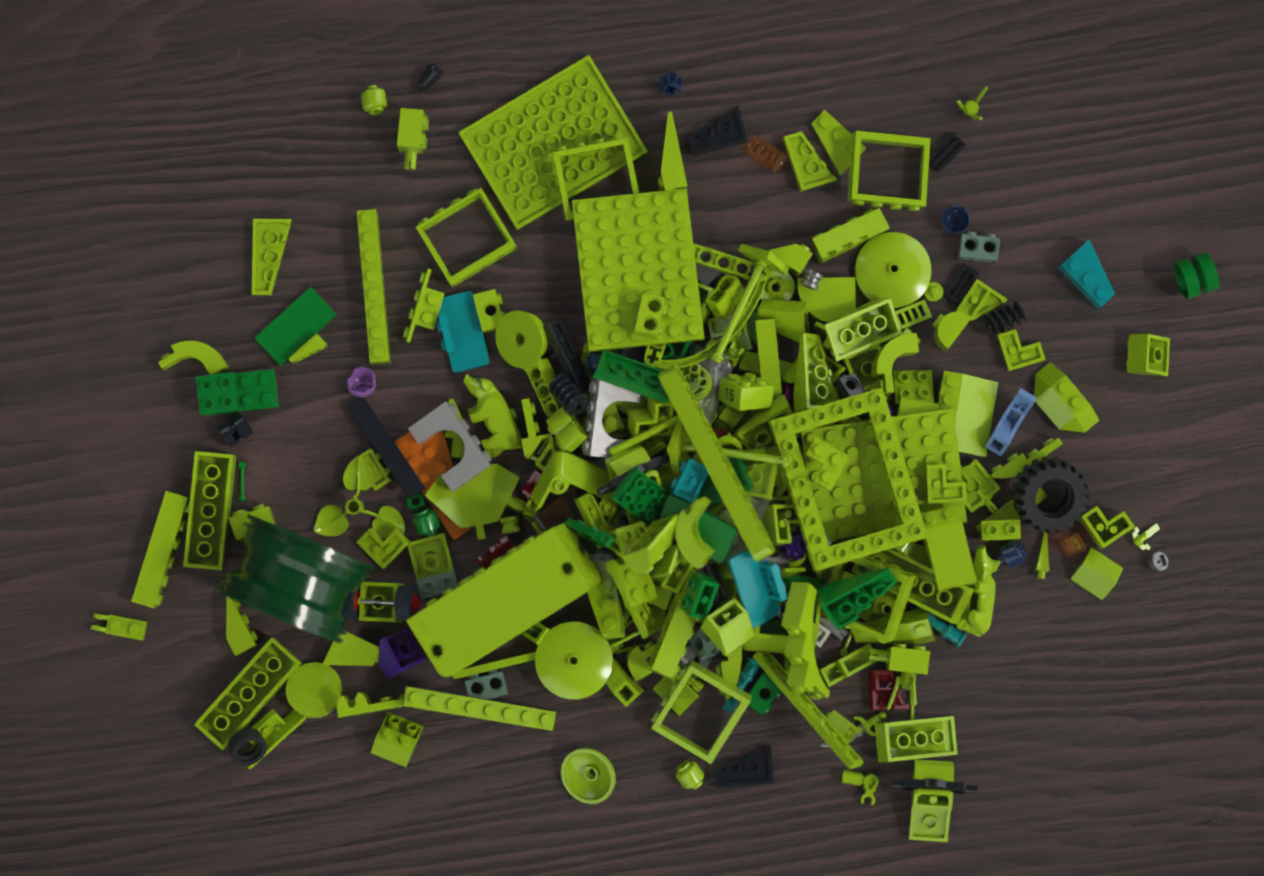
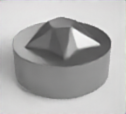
(1158, 561)

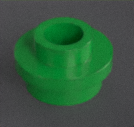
(420, 505)

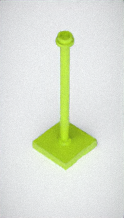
(762, 259)
(681, 444)

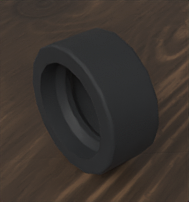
(252, 756)

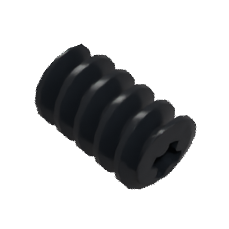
(1004, 318)
(568, 395)

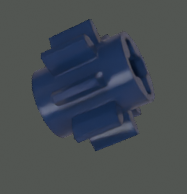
(670, 83)

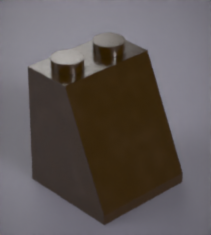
(561, 510)

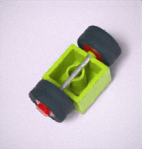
(382, 602)

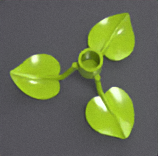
(332, 520)

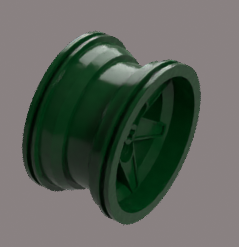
(294, 579)

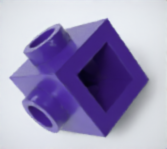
(795, 549)

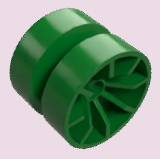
(1196, 275)

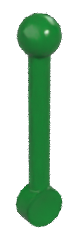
(242, 465)

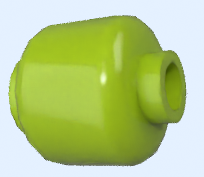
(374, 100)
(689, 775)

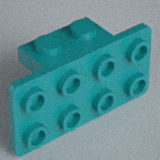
(462, 332)
(758, 586)

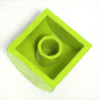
(948, 328)

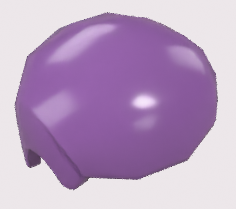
(361, 382)

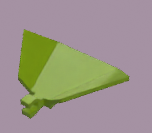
(478, 501)

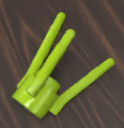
(971, 107)
(616, 644)
(908, 682)

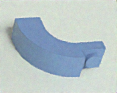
(1010, 421)

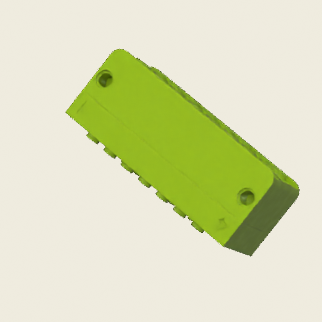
(504, 599)

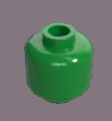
(426, 522)

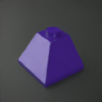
(399, 653)

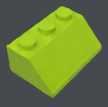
(651, 545)

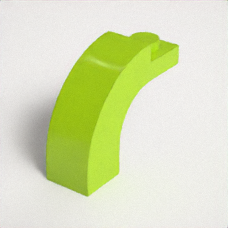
(197, 350)
(883, 361)
(688, 536)

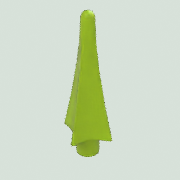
(1042, 564)

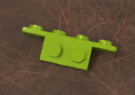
(426, 308)
(275, 729)

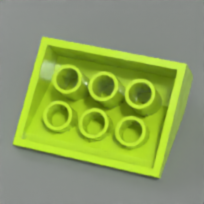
(973, 409)

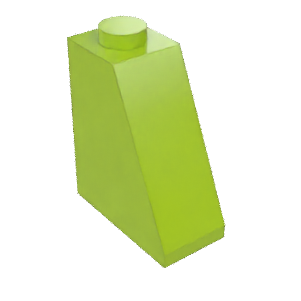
(789, 316)
(352, 652)

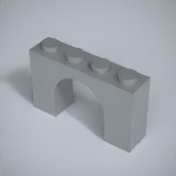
(601, 396)
(474, 459)

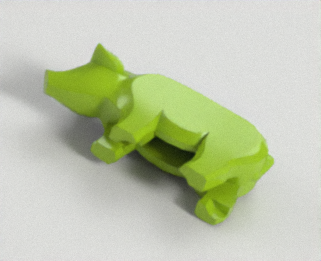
(496, 414)
(979, 610)

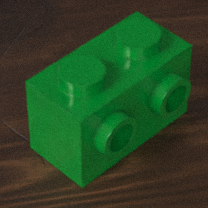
(699, 595)

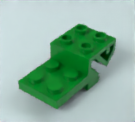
(237, 392)

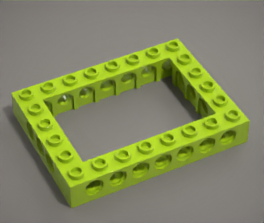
(802, 497)

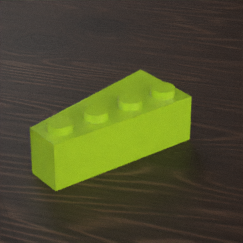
(849, 235)
(607, 604)

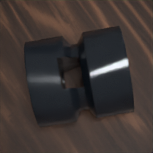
(235, 430)

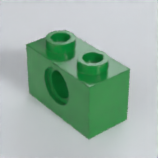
(757, 703)

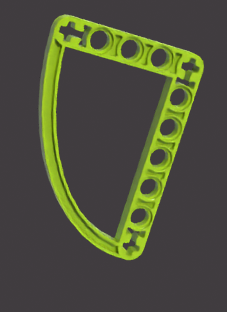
(747, 312)

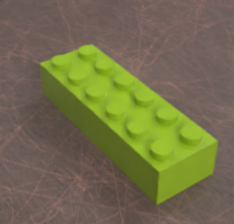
(209, 511)
(924, 593)
(248, 692)

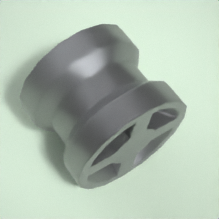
(811, 279)

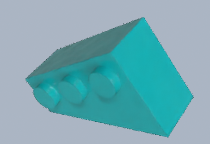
(1088, 275)

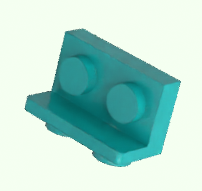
(689, 480)

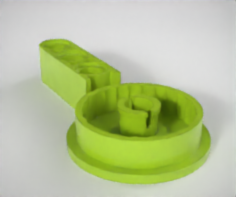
(522, 344)

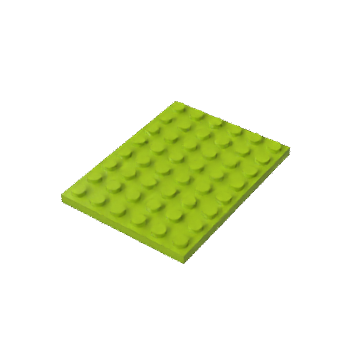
(518, 141)
(633, 249)
(862, 495)

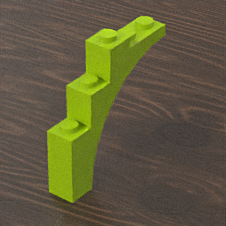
(799, 647)

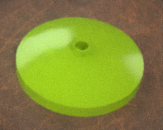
(874, 269)
(577, 679)

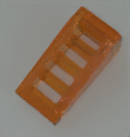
(782, 157)
(1072, 545)

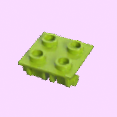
(913, 385)

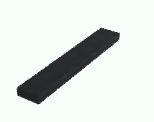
(385, 447)

